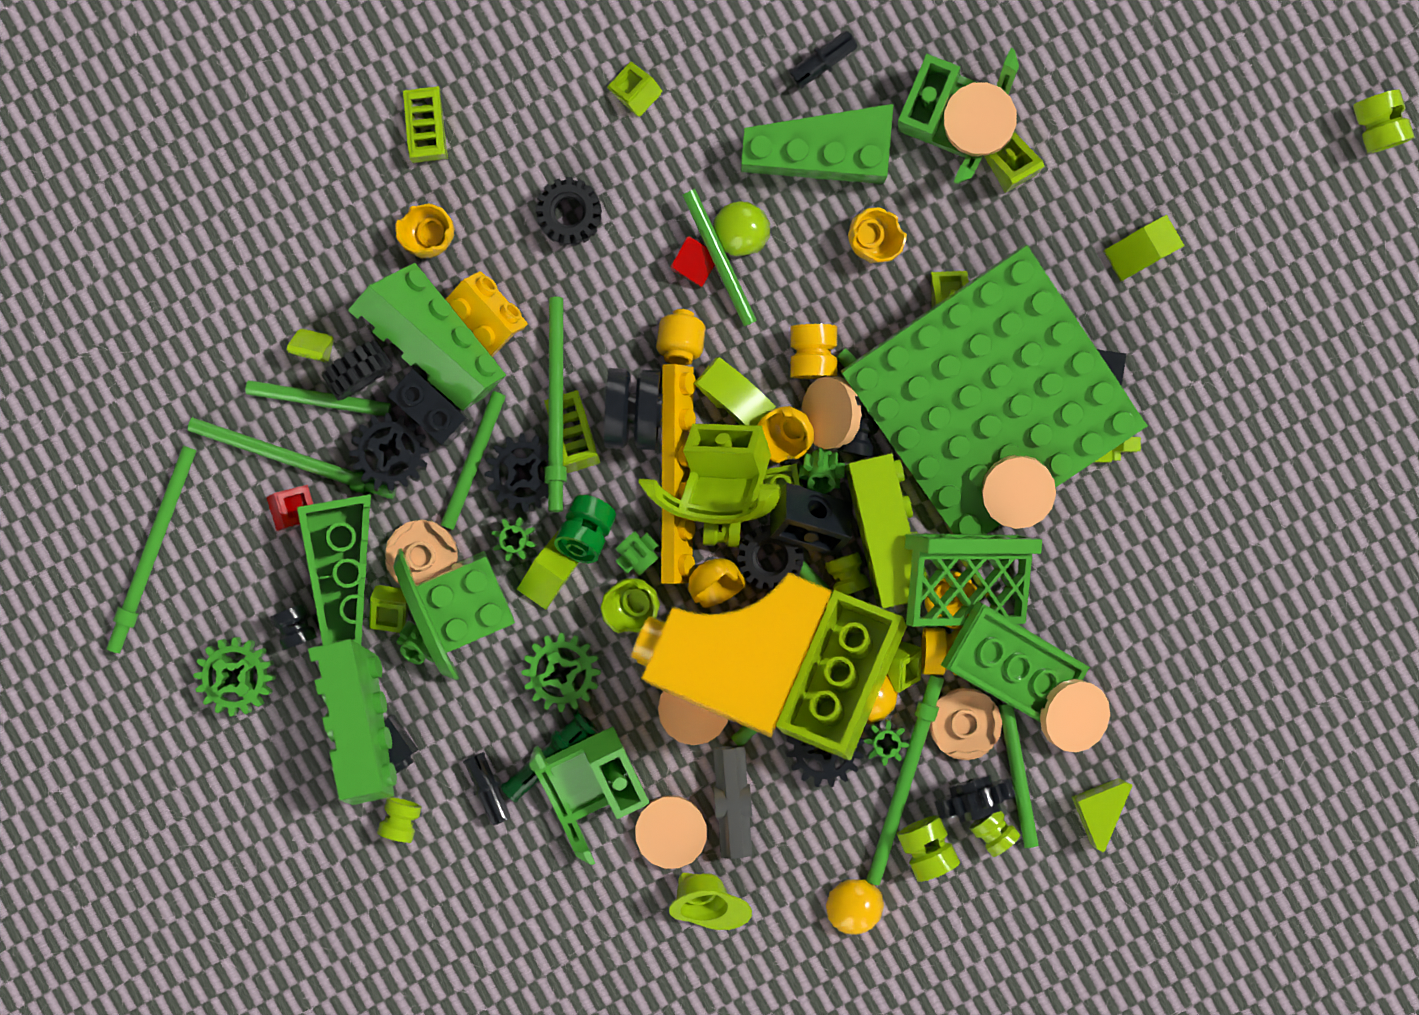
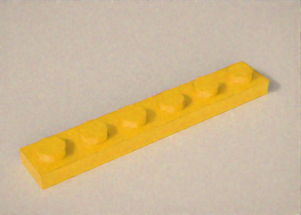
(677, 420)

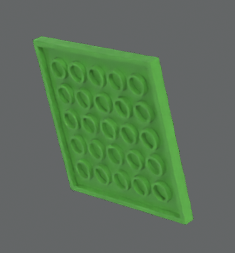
(991, 379)

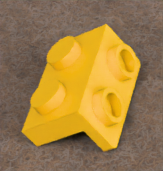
(486, 311)

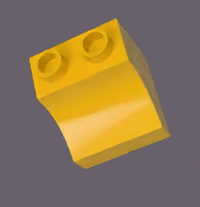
(736, 660)

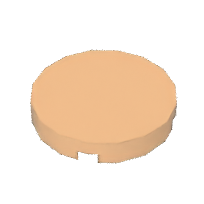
(980, 119)
(832, 412)
(1018, 491)
(426, 547)
(1075, 715)
(688, 721)
(966, 724)
(671, 832)

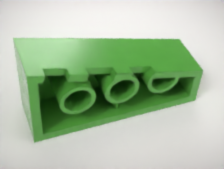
(827, 146)
(430, 334)
(336, 562)
(355, 721)

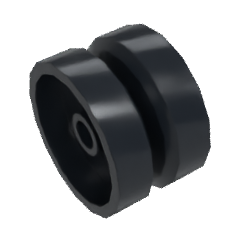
(634, 409)

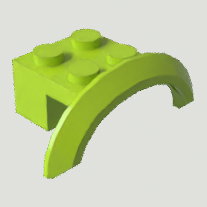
(724, 476)

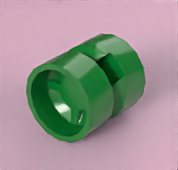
(585, 528)

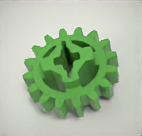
(224, 665)
(568, 687)

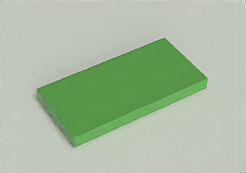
(1009, 661)

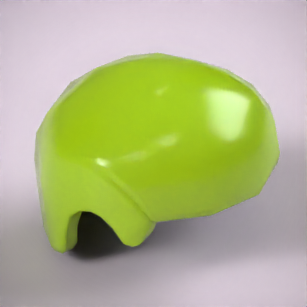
(742, 228)
(629, 605)

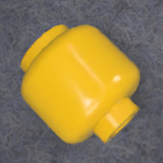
(680, 337)

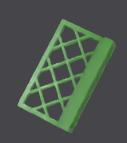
(967, 547)

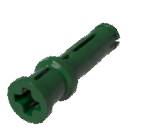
(574, 732)

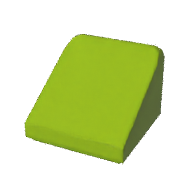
(635, 89)
(311, 345)
(388, 609)
(906, 666)

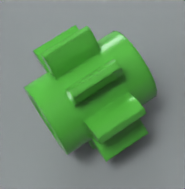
(822, 470)
(504, 535)
(636, 553)
(413, 645)
(892, 750)

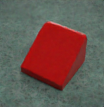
(693, 262)
(284, 506)

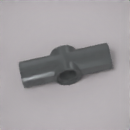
(733, 801)

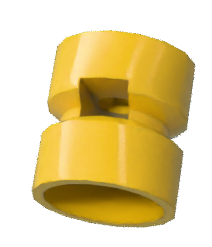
(813, 351)
(935, 646)

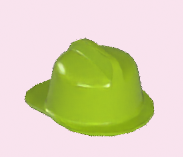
(706, 902)

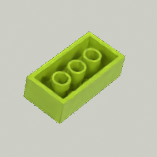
(882, 526)
(842, 675)

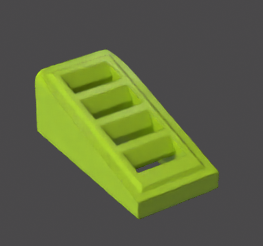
(431, 152)
(583, 459)

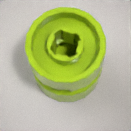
(1383, 121)
(929, 861)

